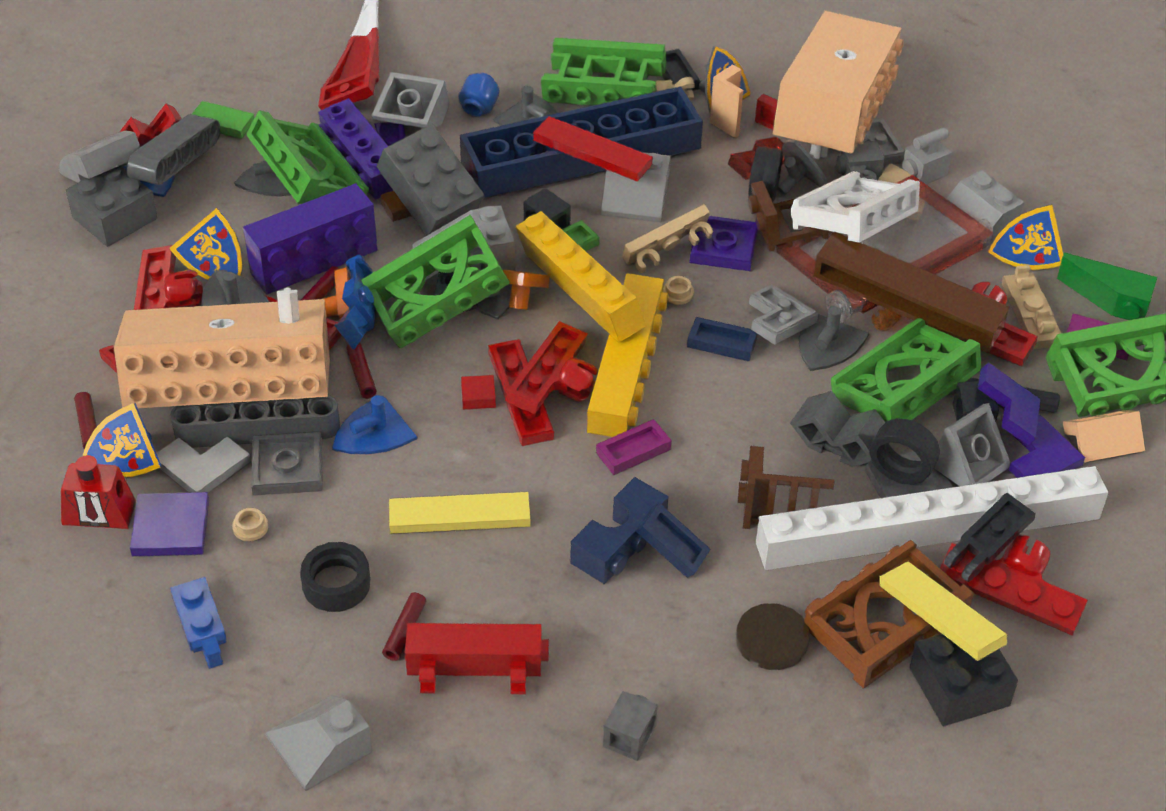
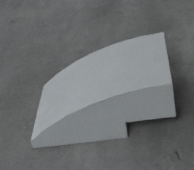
(99, 156)

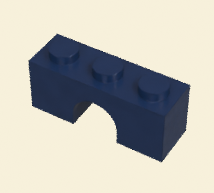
(604, 549)

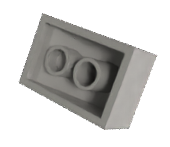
(496, 231)

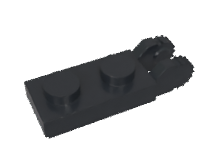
(990, 535)

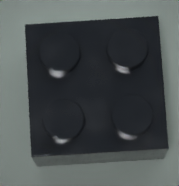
(958, 683)

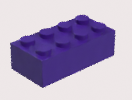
(310, 238)

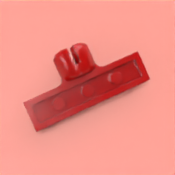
(161, 286)
(1012, 343)
(554, 369)
(1018, 585)

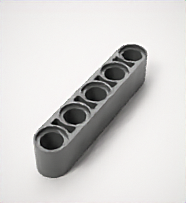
(173, 149)
(240, 421)

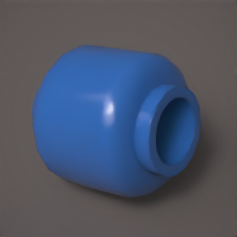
(478, 94)

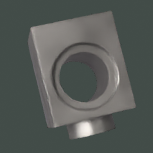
(630, 725)

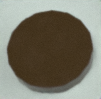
(772, 636)

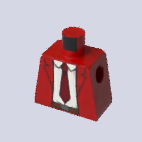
(95, 495)

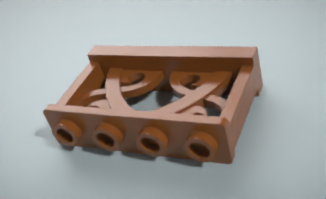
(878, 654)

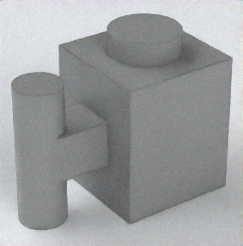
(928, 156)

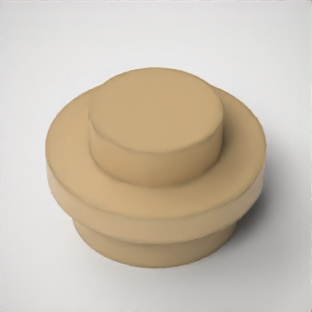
(679, 290)
(250, 524)

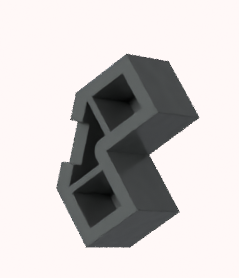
(828, 426)

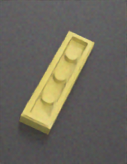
(459, 512)
(943, 610)

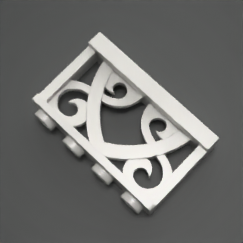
(878, 208)

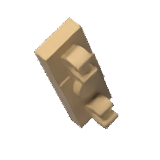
(667, 237)
(1031, 306)

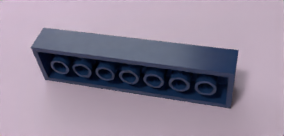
(509, 159)

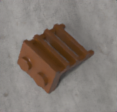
(771, 220)
(760, 488)

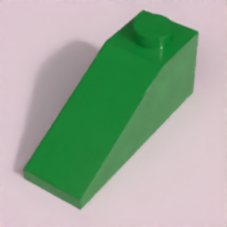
(1110, 287)

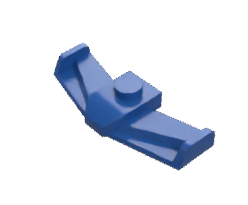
(358, 297)

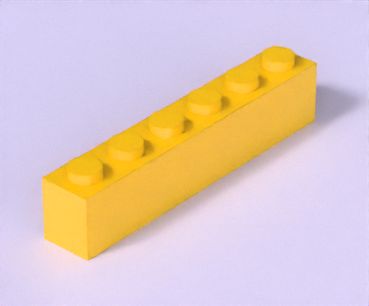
(581, 276)
(626, 363)

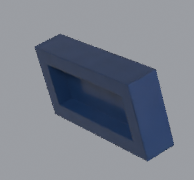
(722, 339)
(673, 540)

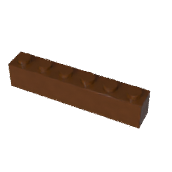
(910, 291)

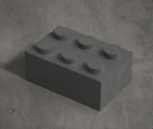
(429, 179)

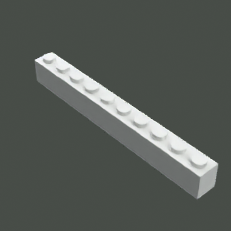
(922, 517)

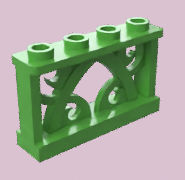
(283, 149)
(431, 311)
(1118, 390)
(905, 399)

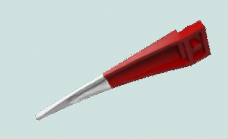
(359, 64)

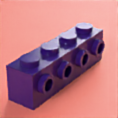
(356, 142)

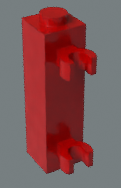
(475, 651)

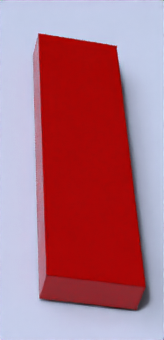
(593, 148)
(508, 362)

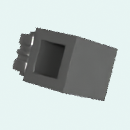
(866, 160)

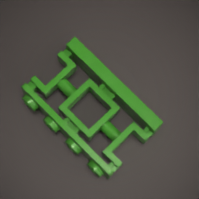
(582, 57)

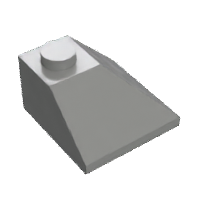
(321, 740)

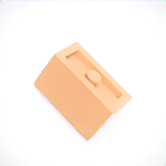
(727, 101)
(1107, 434)

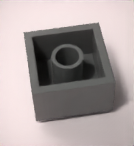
(111, 205)

